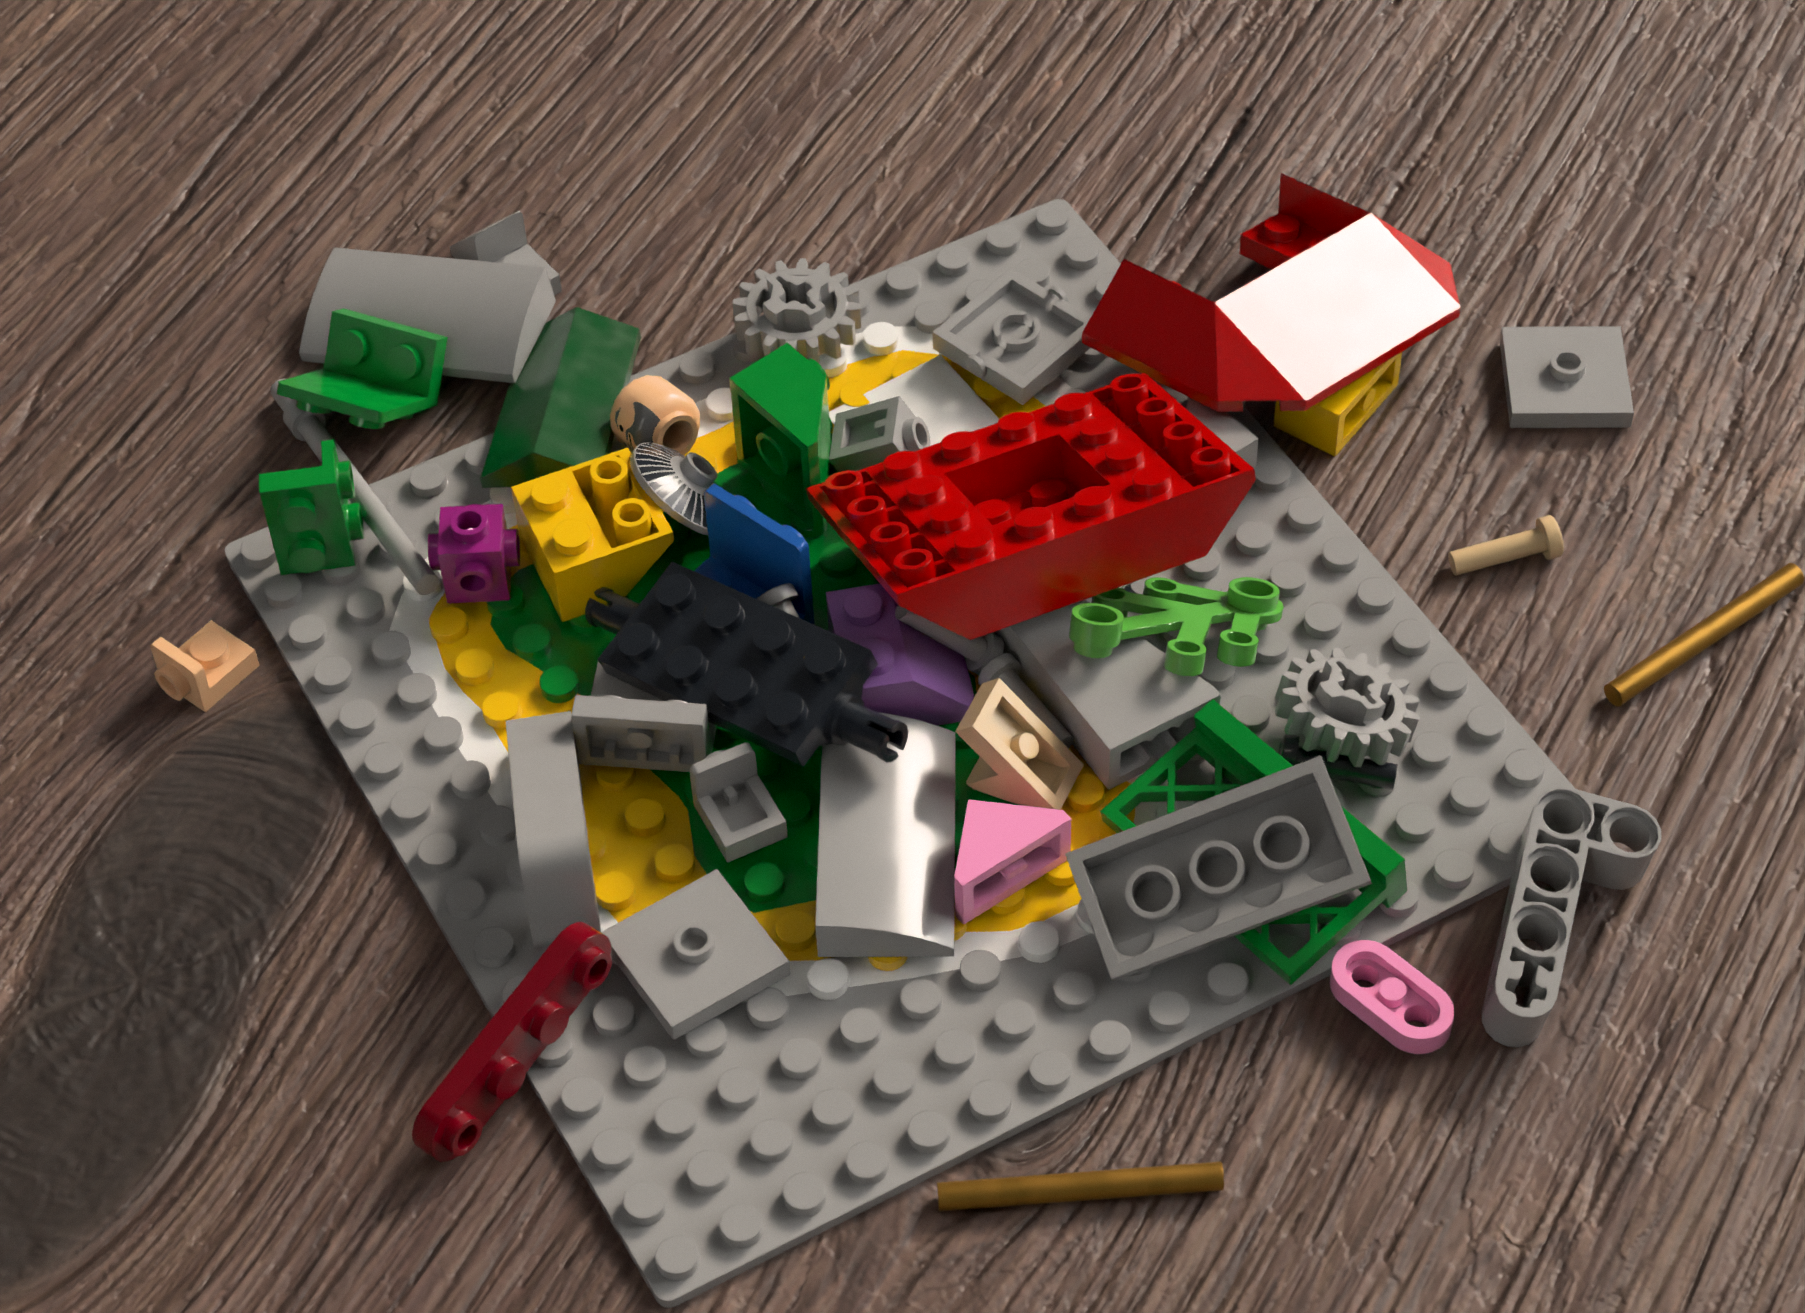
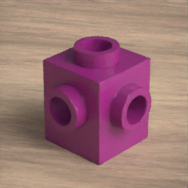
(474, 553)

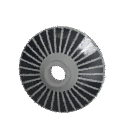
(674, 482)

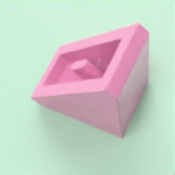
(1005, 851)

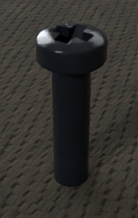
(1342, 769)

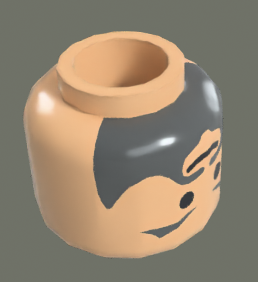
(655, 413)

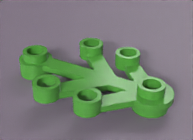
(1174, 606)

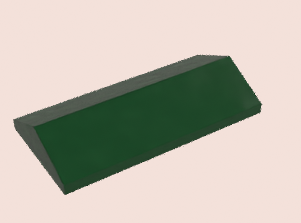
(562, 399)

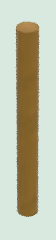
(1703, 634)
(1080, 1186)

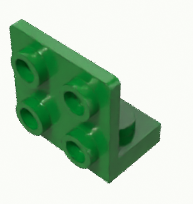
(372, 371)

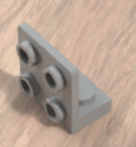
(637, 729)

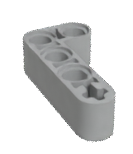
(550, 825)
(1547, 916)

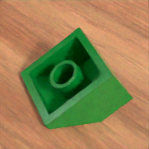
(784, 427)

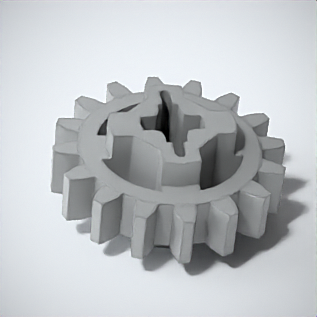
(797, 311)
(1347, 707)

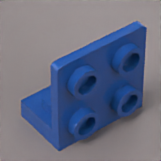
(754, 550)

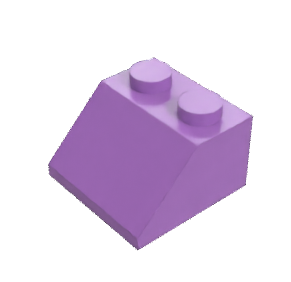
(913, 671)

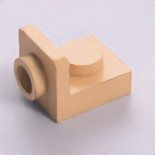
(203, 666)

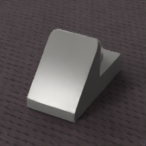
(504, 243)

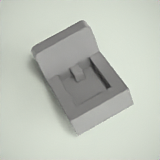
(735, 802)

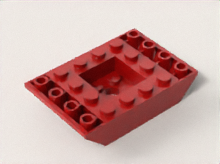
(1040, 506)

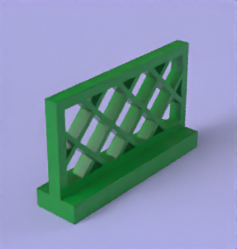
(1243, 759)

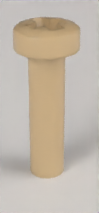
(1544, 538)

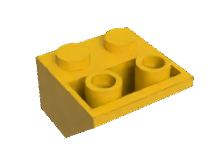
(590, 530)

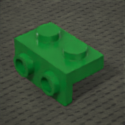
(311, 514)

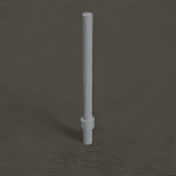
(311, 428)

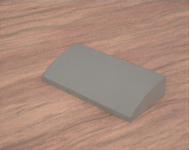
(482, 307)
(888, 848)
(1217, 868)

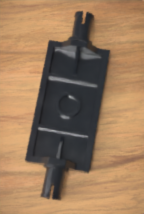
(749, 664)

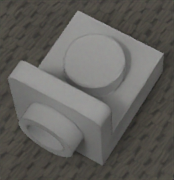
(874, 432)

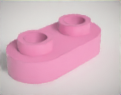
(1396, 998)

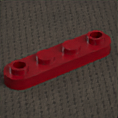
(512, 1042)

